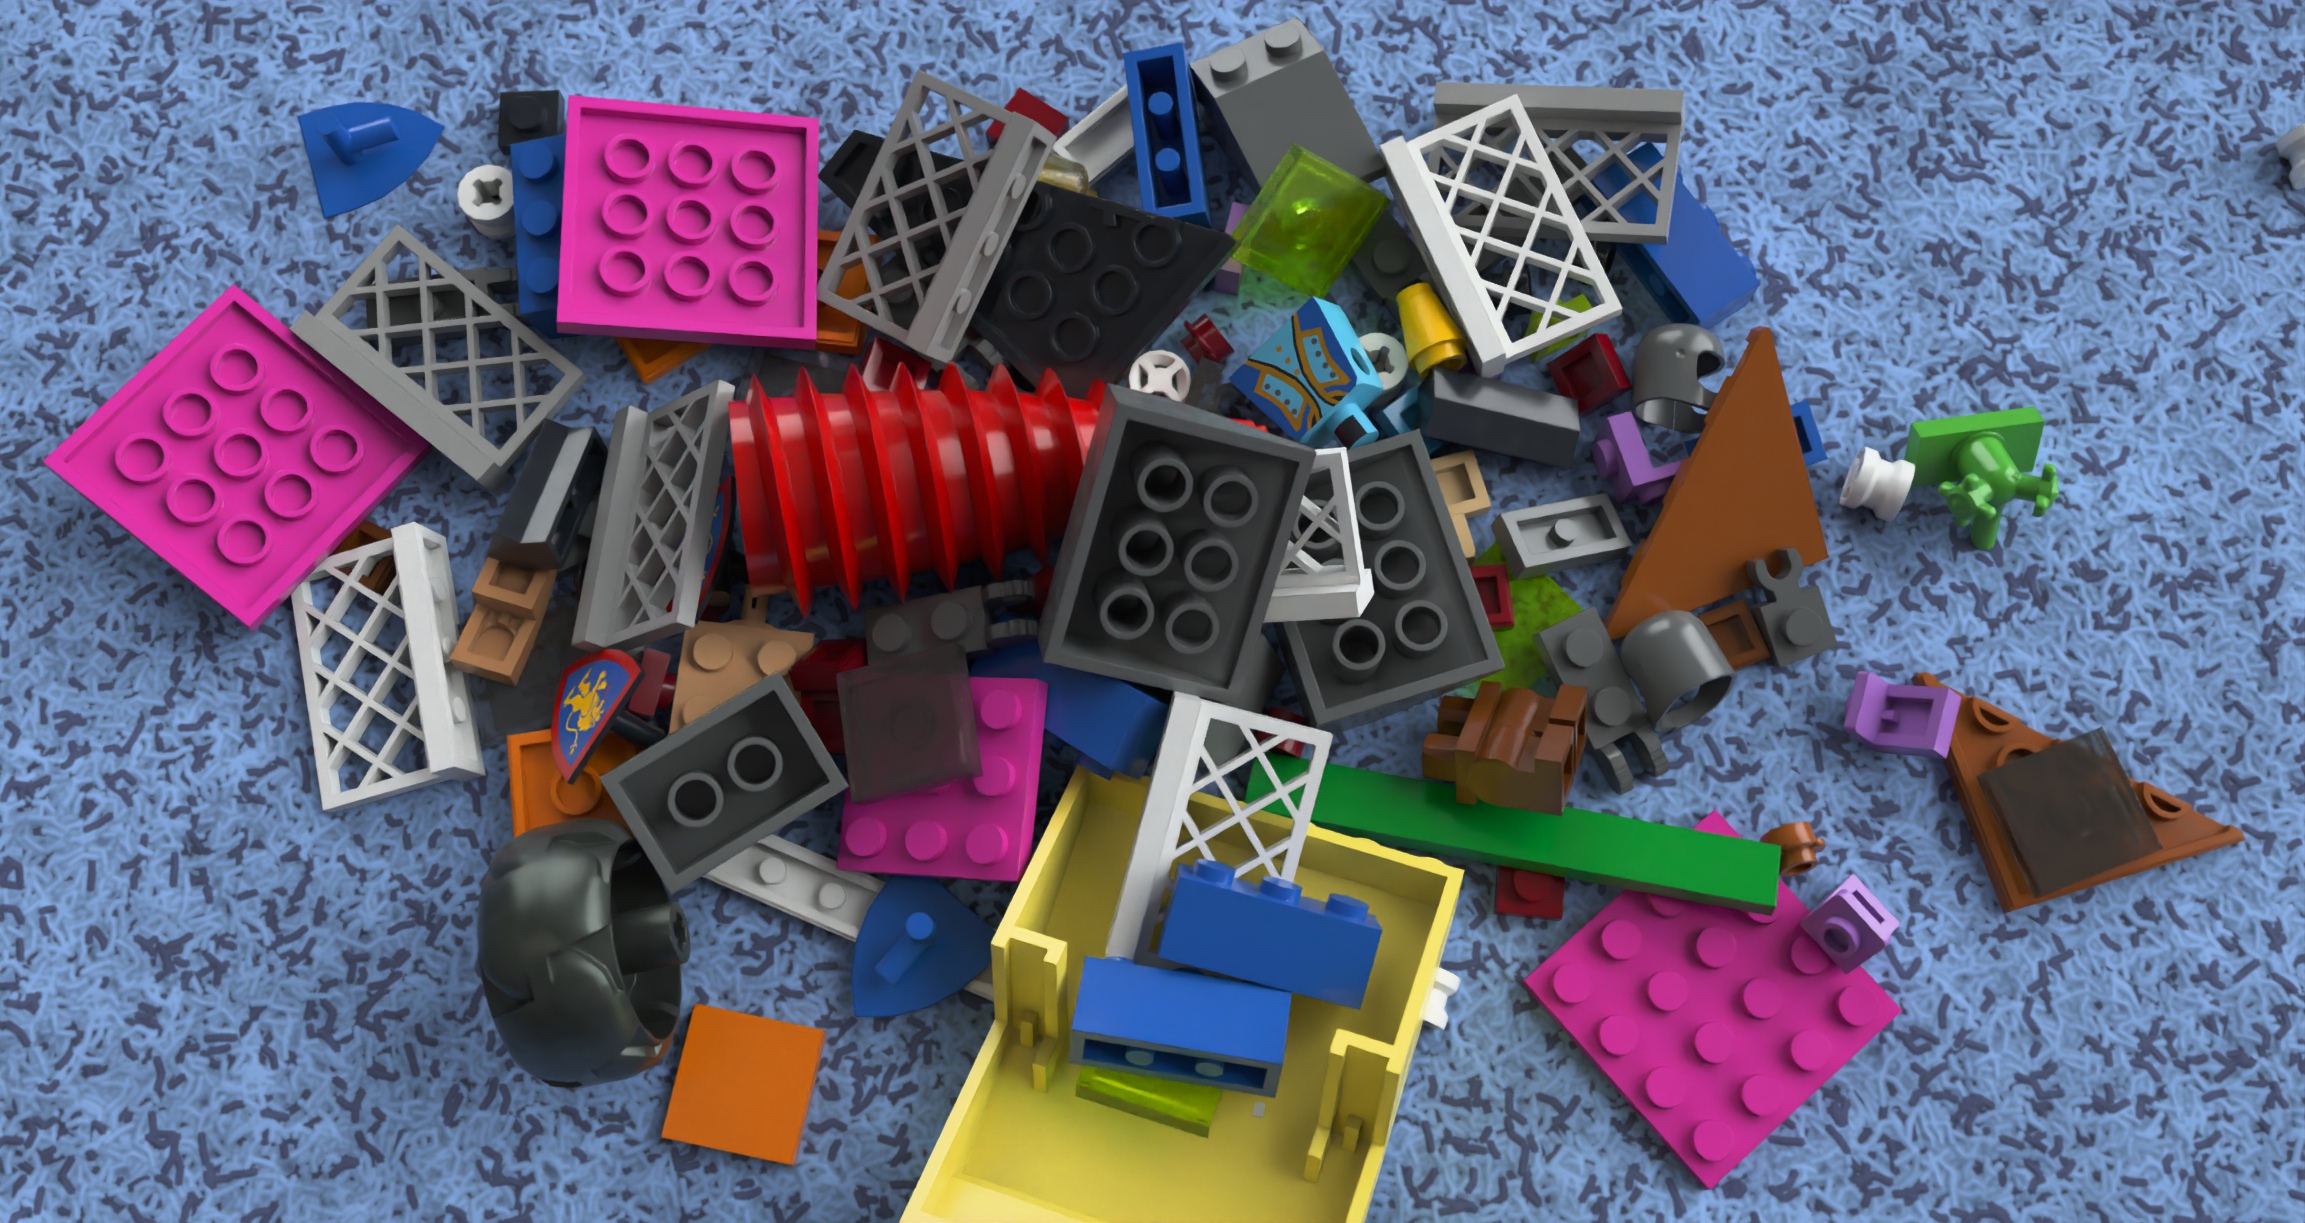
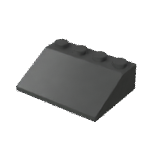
(1172, 546)
(1426, 616)

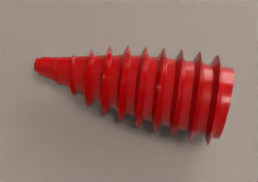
(904, 478)

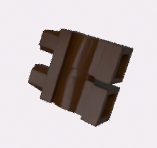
(1509, 746)

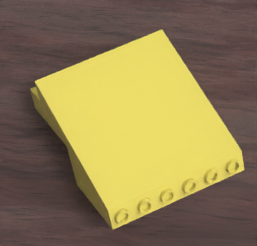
(1039, 1154)

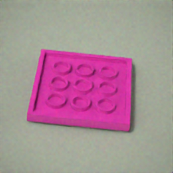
(689, 224)
(239, 457)
(1708, 1015)

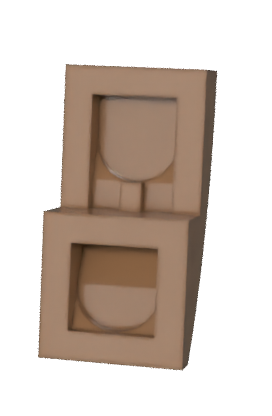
(503, 621)

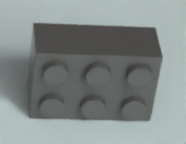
(723, 782)

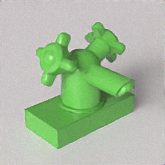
(1988, 456)

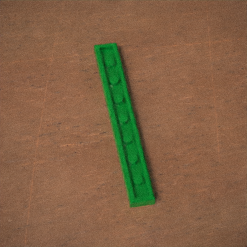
(1573, 846)

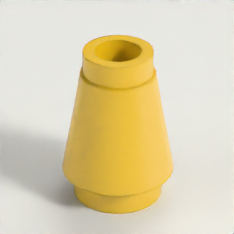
(1429, 331)

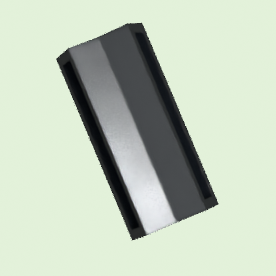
(1498, 417)
(550, 498)

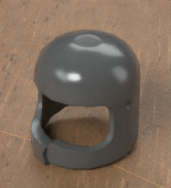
(1669, 370)
(1668, 659)

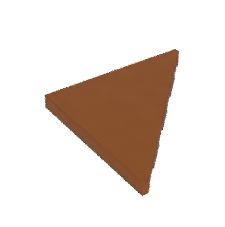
(1728, 502)
(1991, 738)

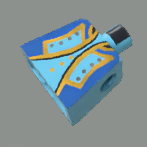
(1314, 378)

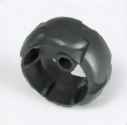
(580, 953)

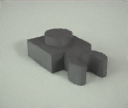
(1793, 616)

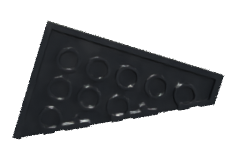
(1078, 280)

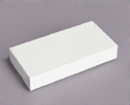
(1101, 139)

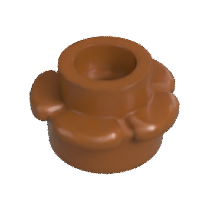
(1797, 847)

